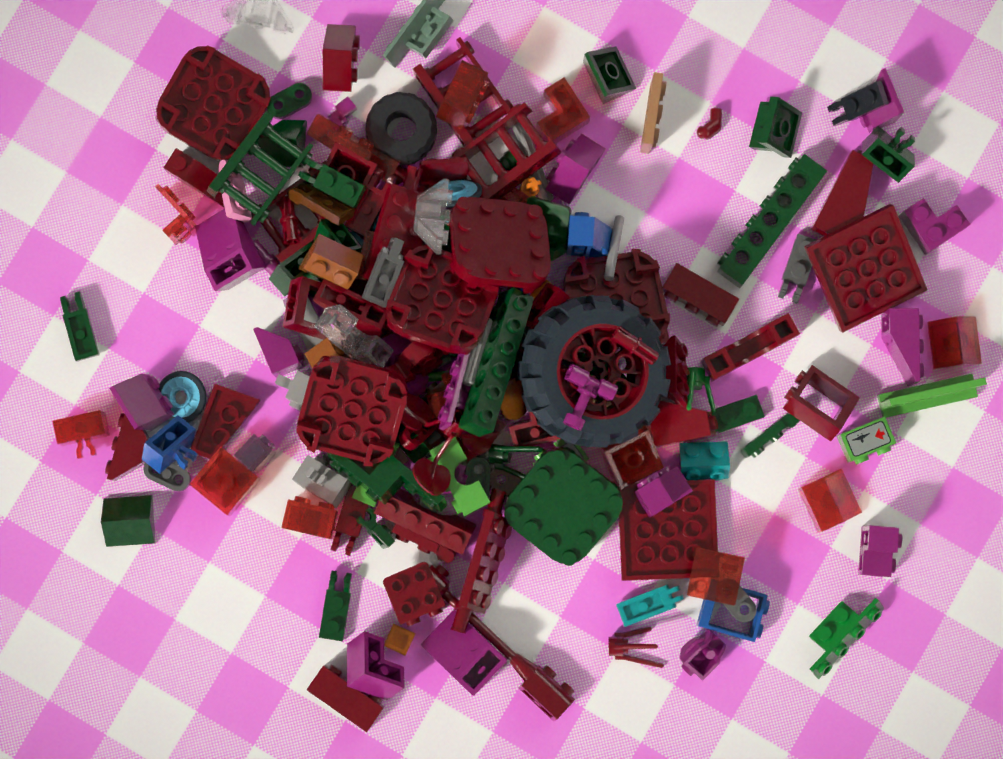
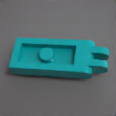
(648, 604)

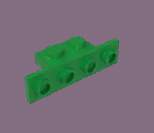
(839, 631)

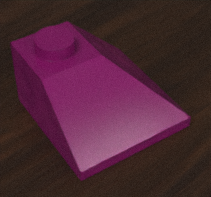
(888, 114)

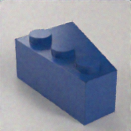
(588, 236)

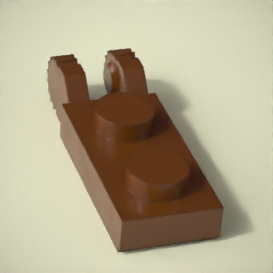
(321, 203)

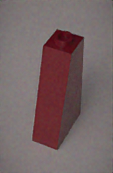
(847, 196)

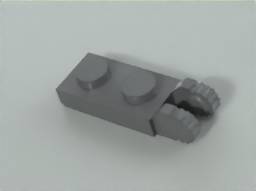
(797, 268)

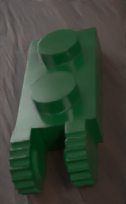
(334, 183)
(79, 329)
(738, 413)
(772, 433)
(335, 609)

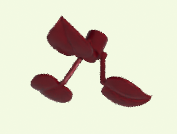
(429, 474)

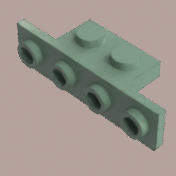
(420, 32)

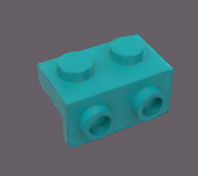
(704, 460)

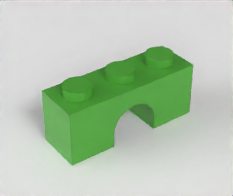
(467, 497)

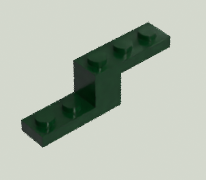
(385, 480)

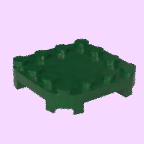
(563, 505)

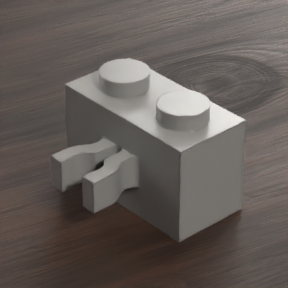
(295, 387)
(322, 481)

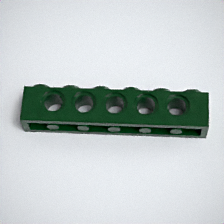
(811, 174)
(496, 362)

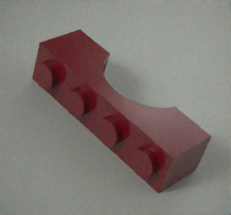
(750, 347)
(447, 530)

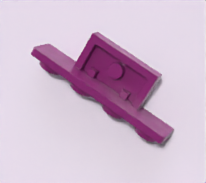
(455, 392)

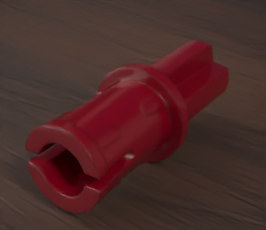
(289, 221)
(634, 345)

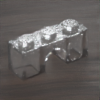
(339, 327)

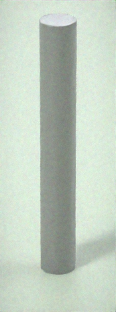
(614, 248)

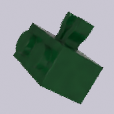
(889, 152)

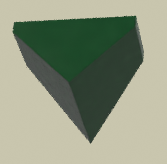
(292, 130)

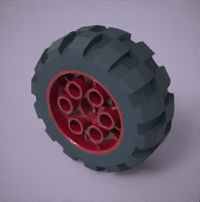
(560, 337)

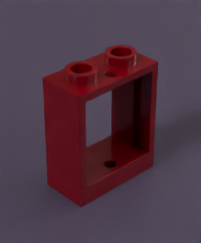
(296, 307)
(811, 415)

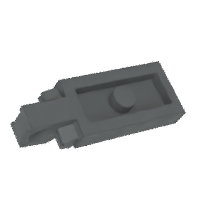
(384, 273)

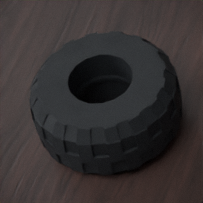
(406, 106)

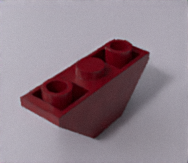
(677, 371)
(127, 450)

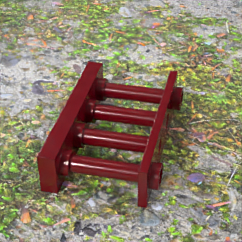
(426, 77)
(525, 166)
(305, 235)

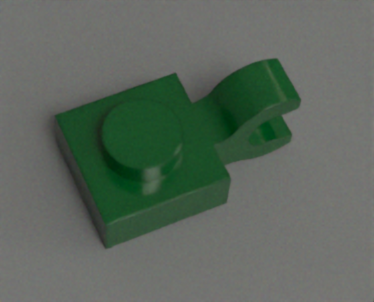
(378, 532)

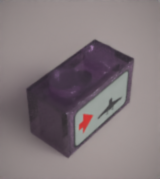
(256, 453)

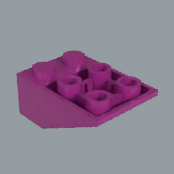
(227, 251)
(902, 338)
(465, 656)

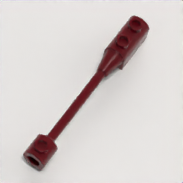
(538, 681)

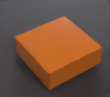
(399, 639)

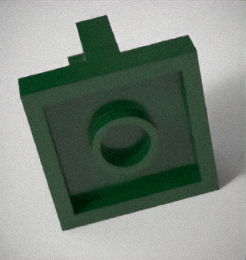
(776, 127)

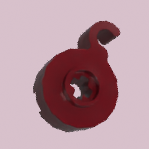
(417, 359)

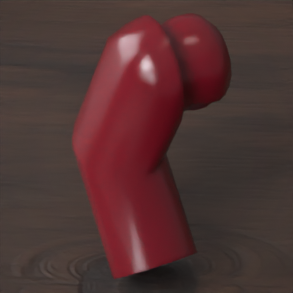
(713, 127)

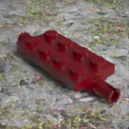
(396, 218)
(484, 563)

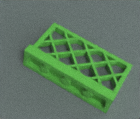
(929, 395)

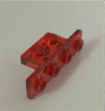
(328, 133)

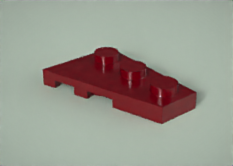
(221, 419)

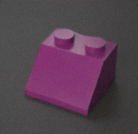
(279, 352)
(143, 401)

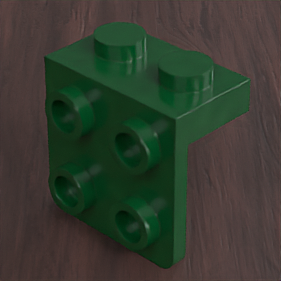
(557, 222)

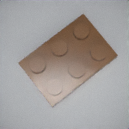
(653, 113)

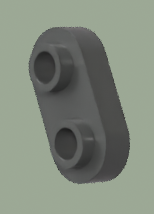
(167, 477)
(742, 599)

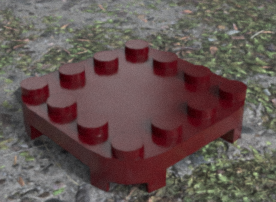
(212, 102)
(499, 243)
(634, 281)
(436, 305)
(352, 409)

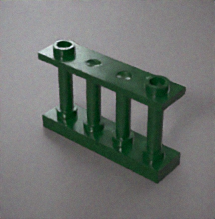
(251, 147)

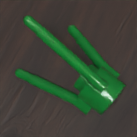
(695, 381)

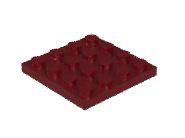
(866, 268)
(665, 542)

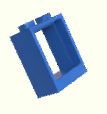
(755, 629)

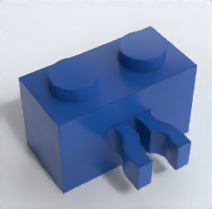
(170, 445)

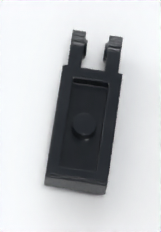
(860, 103)

